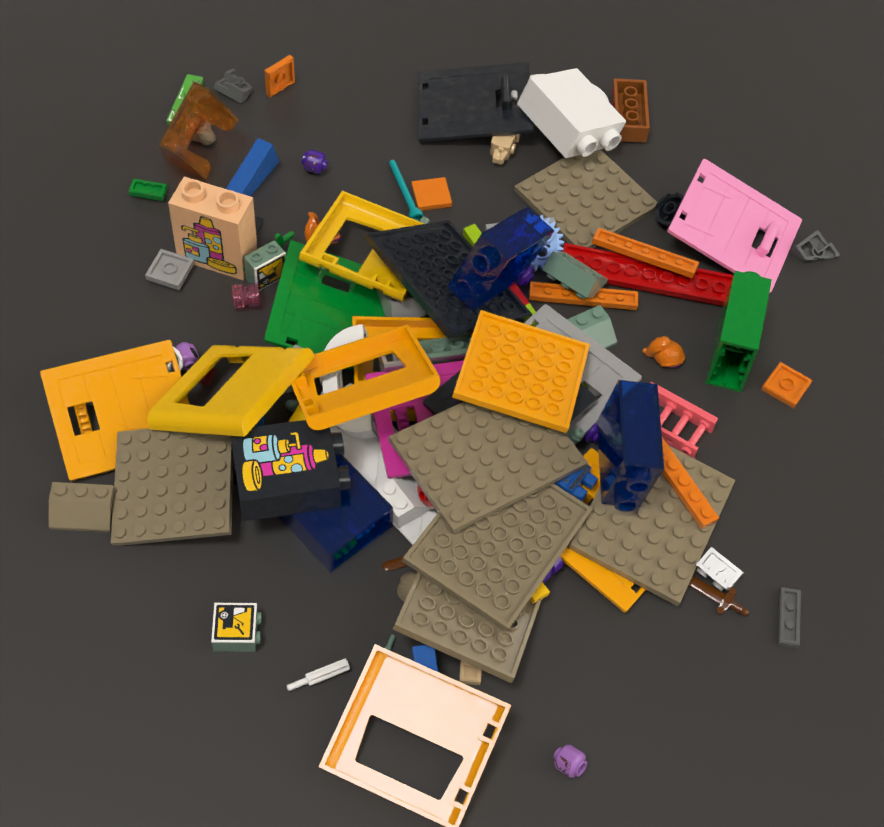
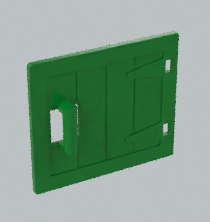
(313, 311)

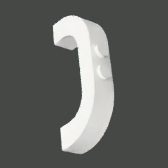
(361, 427)

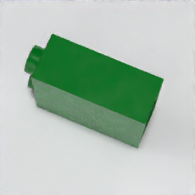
(738, 331)

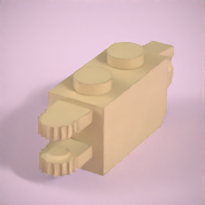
(503, 147)

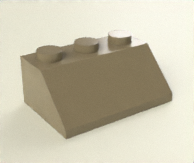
(81, 507)

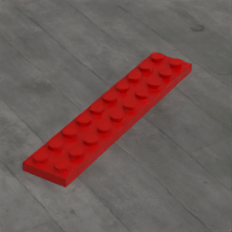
(636, 274)

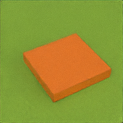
(279, 76)
(431, 194)
(786, 385)

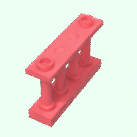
(687, 412)

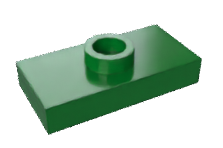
(148, 189)

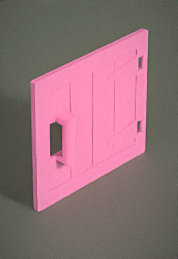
(725, 219)

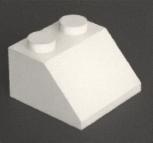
(404, 499)

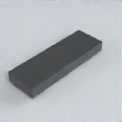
(789, 617)

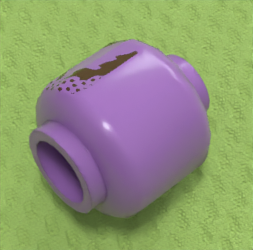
(570, 761)

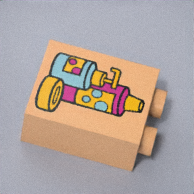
(213, 226)

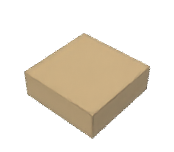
(469, 674)

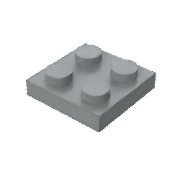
(169, 269)

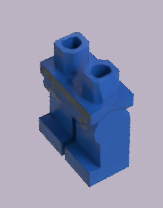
(574, 482)

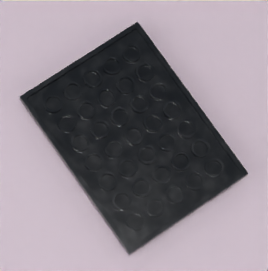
(425, 263)

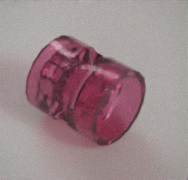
(245, 295)

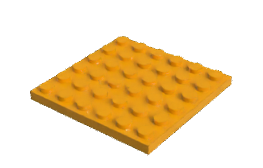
(522, 371)

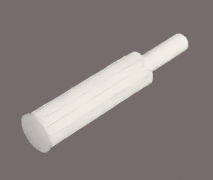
(321, 674)

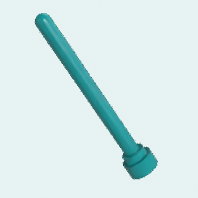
(414, 213)

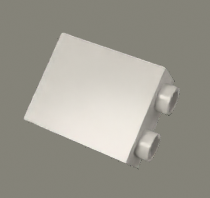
(571, 113)

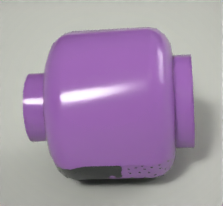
(189, 355)

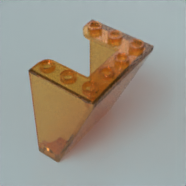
(197, 105)

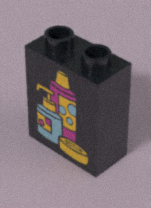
(288, 470)

